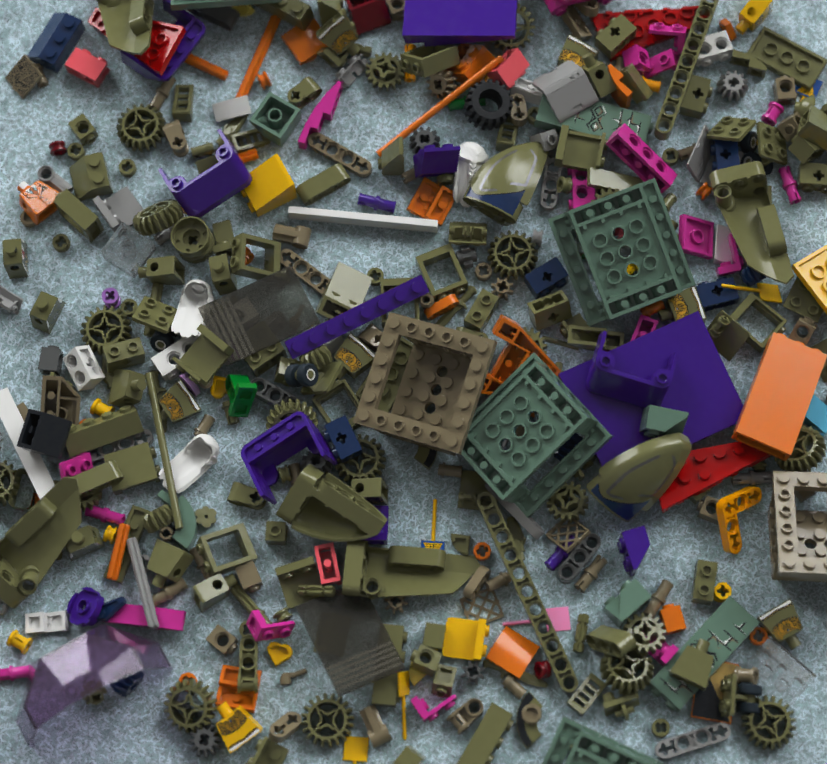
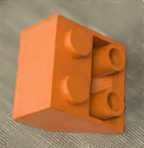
(472, 59)

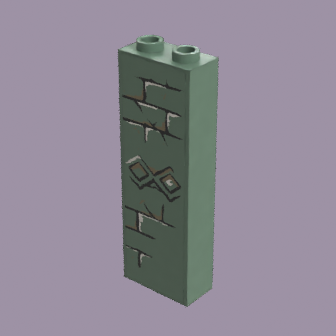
(596, 119)
(725, 632)

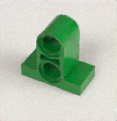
(241, 394)

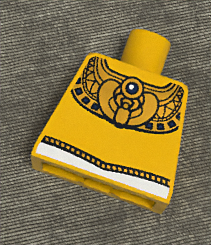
(753, 15)
(236, 726)

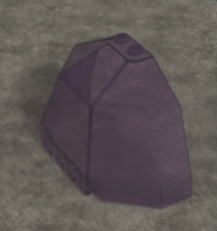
(81, 669)

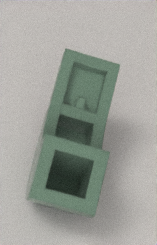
(187, 536)

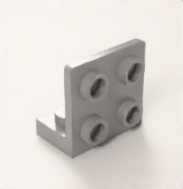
(118, 208)

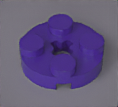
(93, 603)

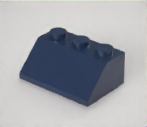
(57, 41)

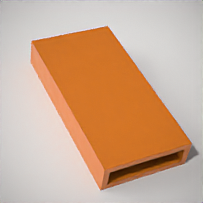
(779, 396)

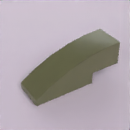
(587, 337)

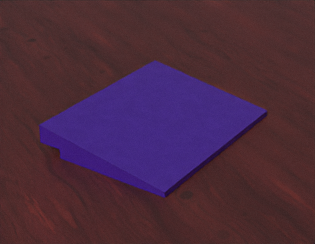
(458, 21)
(697, 386)

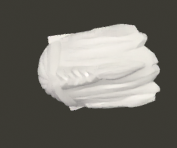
(471, 158)
(187, 317)
(192, 462)

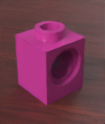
(639, 58)

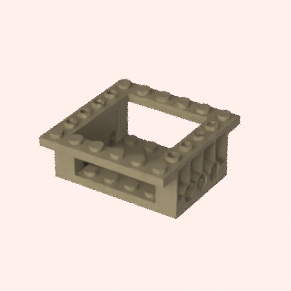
(433, 348)
(794, 528)

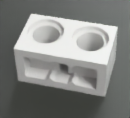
(713, 53)
(83, 368)

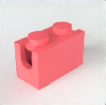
(87, 67)
(510, 69)
(328, 564)

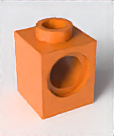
(672, 619)

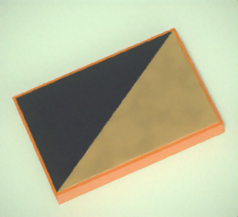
(706, 702)

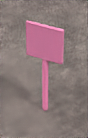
(559, 618)

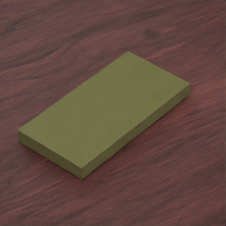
(787, 58)
(394, 378)

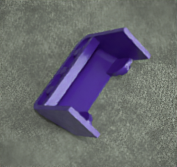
(194, 33)
(213, 185)
(625, 387)
(279, 444)

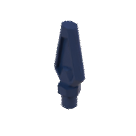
(111, 608)

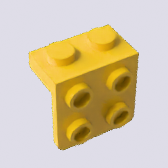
(465, 639)

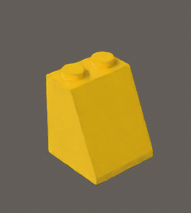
(269, 187)

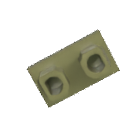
(621, 706)

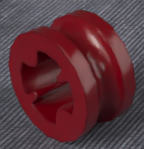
(57, 148)
(542, 669)

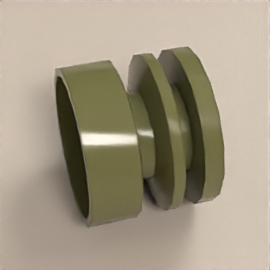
(187, 231)

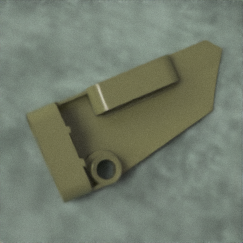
(128, 24)
(752, 218)
(37, 540)
(403, 571)

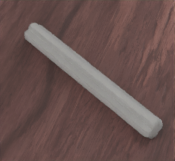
(142, 582)

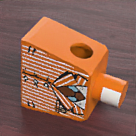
(37, 200)

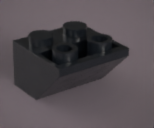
(44, 434)

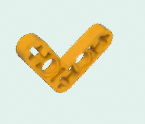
(732, 539)

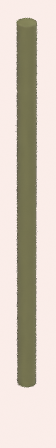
(164, 451)

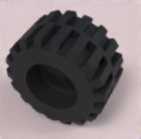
(491, 91)

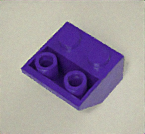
(436, 161)
(634, 546)

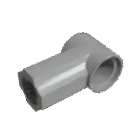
(55, 181)

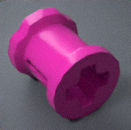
(772, 113)

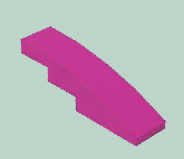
(324, 110)
(134, 616)

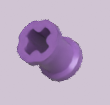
(113, 294)

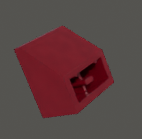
(368, 14)

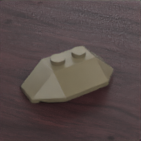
(60, 399)

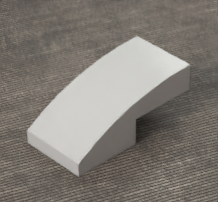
(231, 108)
(46, 622)

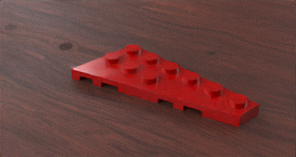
(642, 19)
(163, 43)
(707, 469)

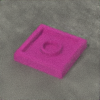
(696, 236)

